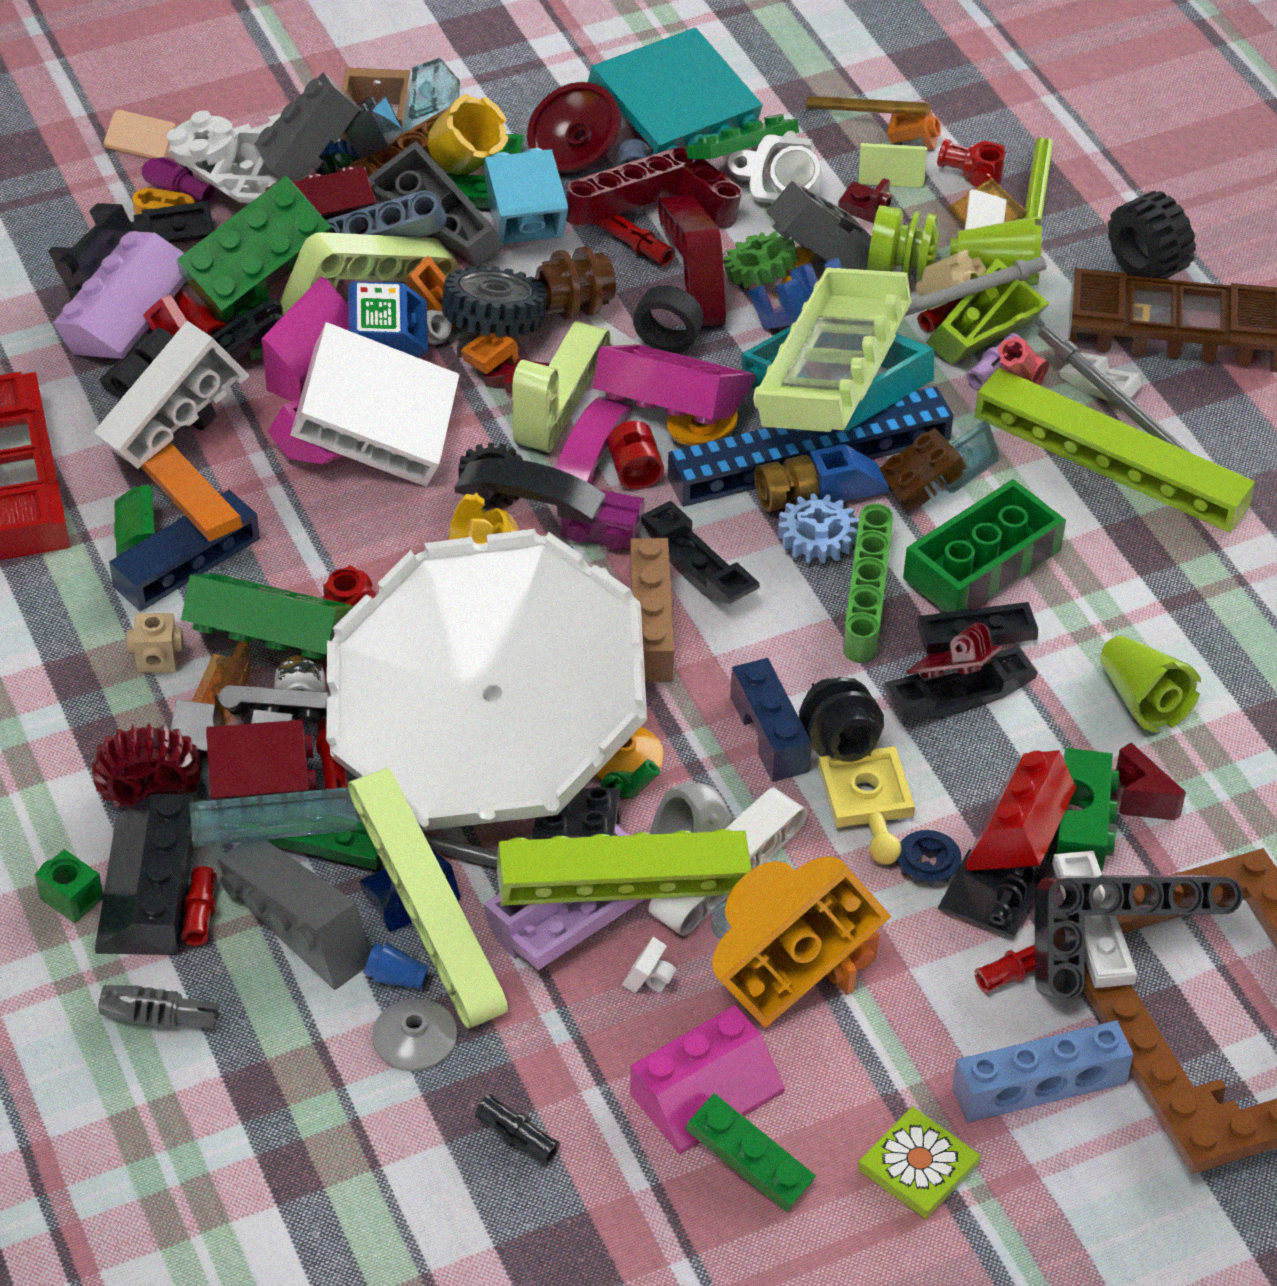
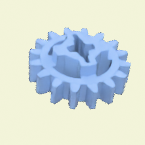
(817, 528)

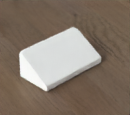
(984, 209)

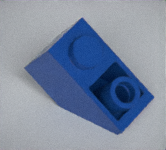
(847, 474)

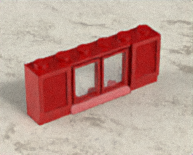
(29, 488)

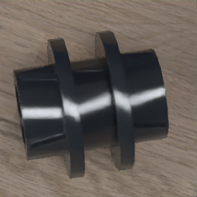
(841, 719)

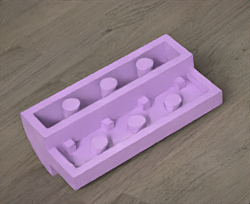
(550, 929)

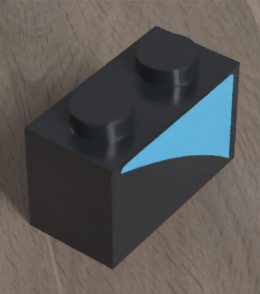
(373, 126)

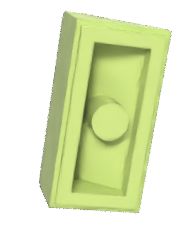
(898, 163)

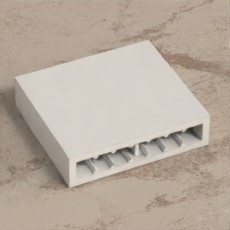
(375, 405)

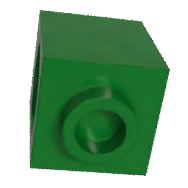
(69, 885)

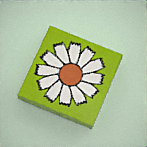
(919, 1162)

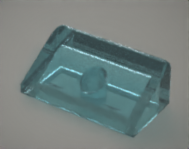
(978, 453)

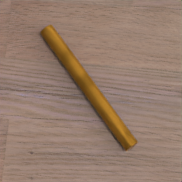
(868, 105)

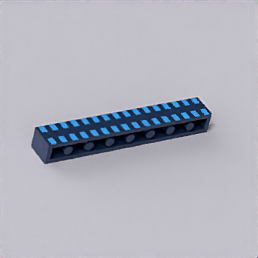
(729, 463)

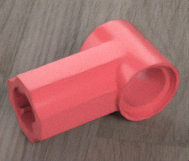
(1022, 360)

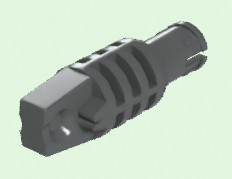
(155, 1007)

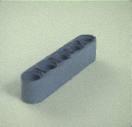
(406, 208)

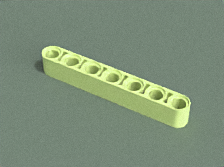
(428, 898)

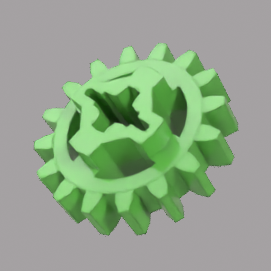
(760, 259)

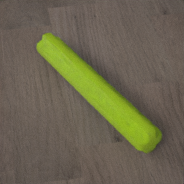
(1038, 177)

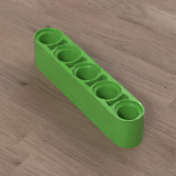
(868, 583)

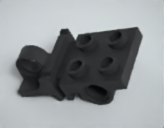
(128, 370)

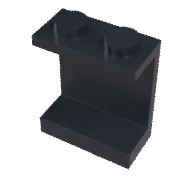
(86, 256)

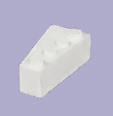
(169, 395)

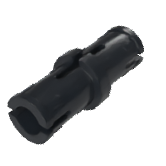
(517, 1129)

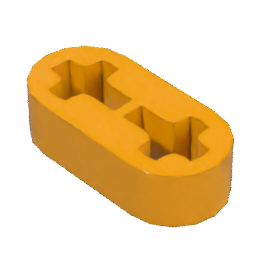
(157, 198)

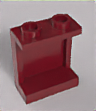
(259, 759)

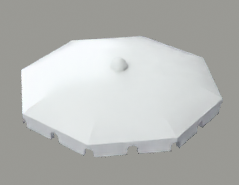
(487, 678)

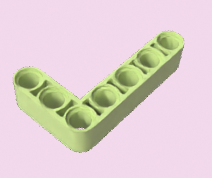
(360, 258)
(549, 394)

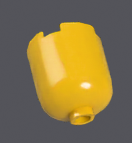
(467, 135)

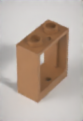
(394, 85)

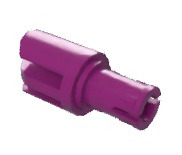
(172, 176)

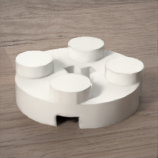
(202, 139)

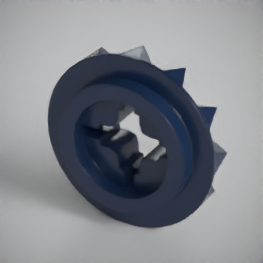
(930, 844)

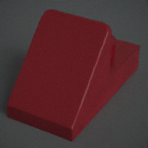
(1148, 788)

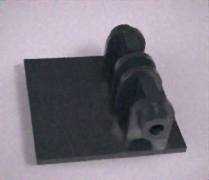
(587, 814)
(992, 896)

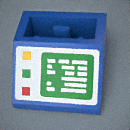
(389, 315)

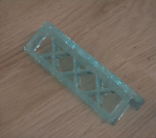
(272, 816)

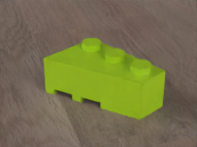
(986, 317)

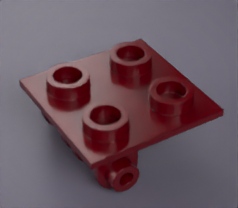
(967, 654)

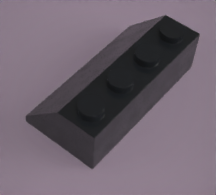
(147, 878)

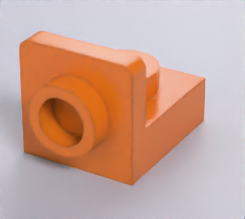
(910, 127)
(490, 351)
(845, 972)

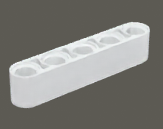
(768, 827)

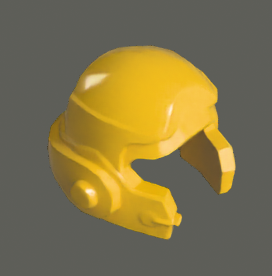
(473, 522)

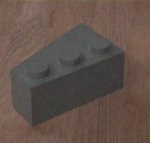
(306, 129)
(820, 226)

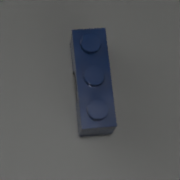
(781, 735)

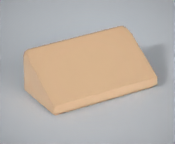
(138, 134)

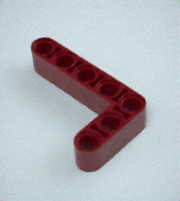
(646, 181)
(701, 247)

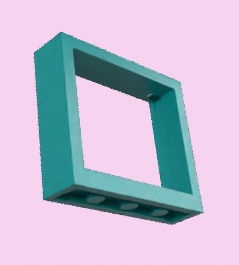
(907, 361)

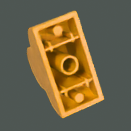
(791, 931)

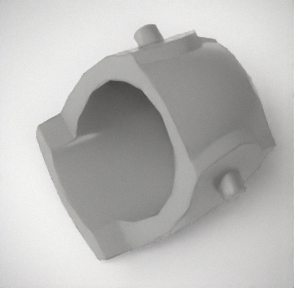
(691, 808)

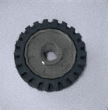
(494, 301)

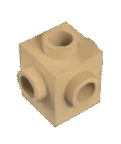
(155, 642)

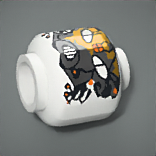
(300, 674)

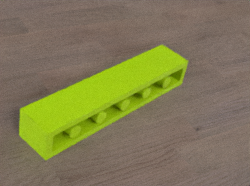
(621, 867)

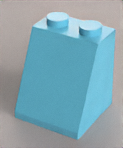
(525, 196)

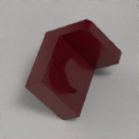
(864, 201)

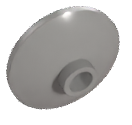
(419, 1047)

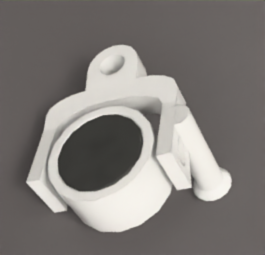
(793, 163)

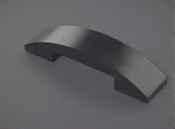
(533, 481)
(695, 558)
(962, 692)

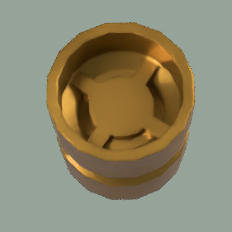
(781, 484)

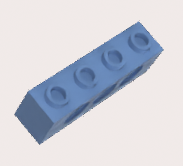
(1042, 1071)

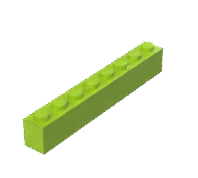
(1114, 449)

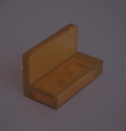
(221, 673)

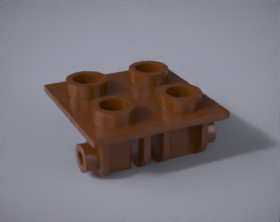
(920, 465)

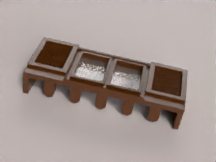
(1174, 312)

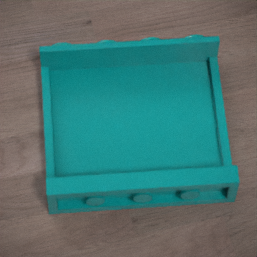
(677, 90)

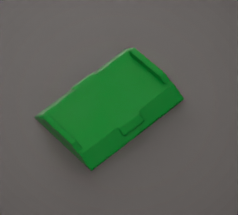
(133, 518)

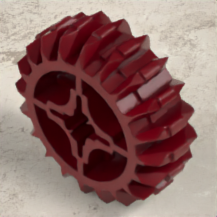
(144, 764)

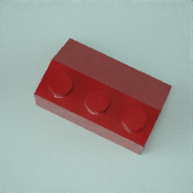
(1024, 814)

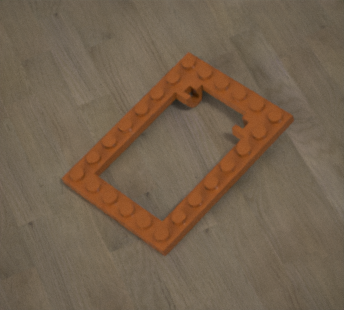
(1194, 1117)

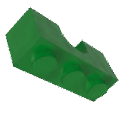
(1089, 827)

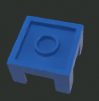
(791, 294)

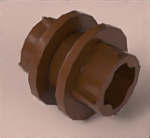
(577, 282)

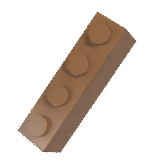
(653, 590)

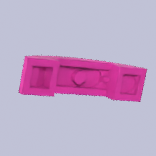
(589, 437)

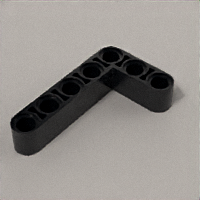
(1117, 901)

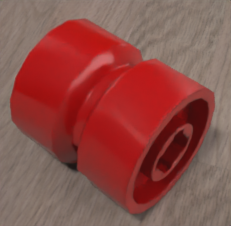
(635, 455)

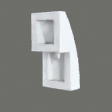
(1125, 381)

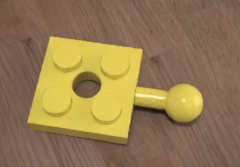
(855, 806)

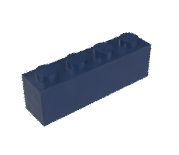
(176, 552)

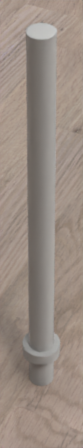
(1020, 271)

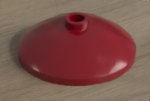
(567, 116)

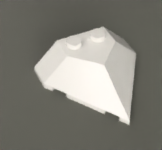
(243, 172)

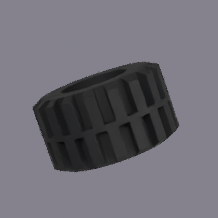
(1151, 236)

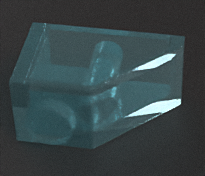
(432, 88)

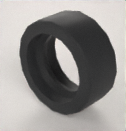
(679, 303)

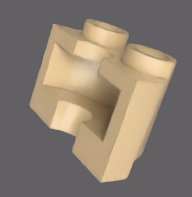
(949, 272)

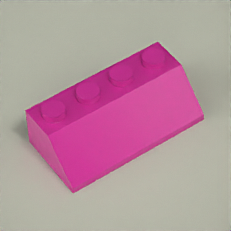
(671, 382)

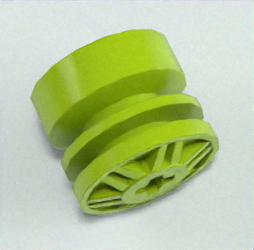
(902, 244)

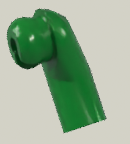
(631, 782)

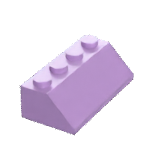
(110, 307)

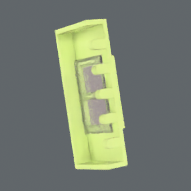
(833, 350)

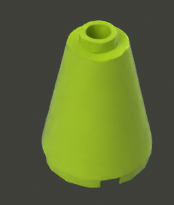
(1005, 241)
(1150, 682)

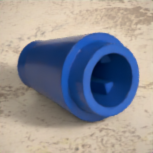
(395, 967)

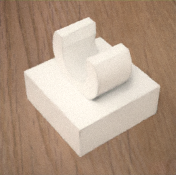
(650, 969)

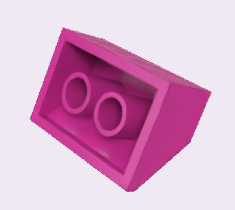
(292, 339)
(715, 1057)

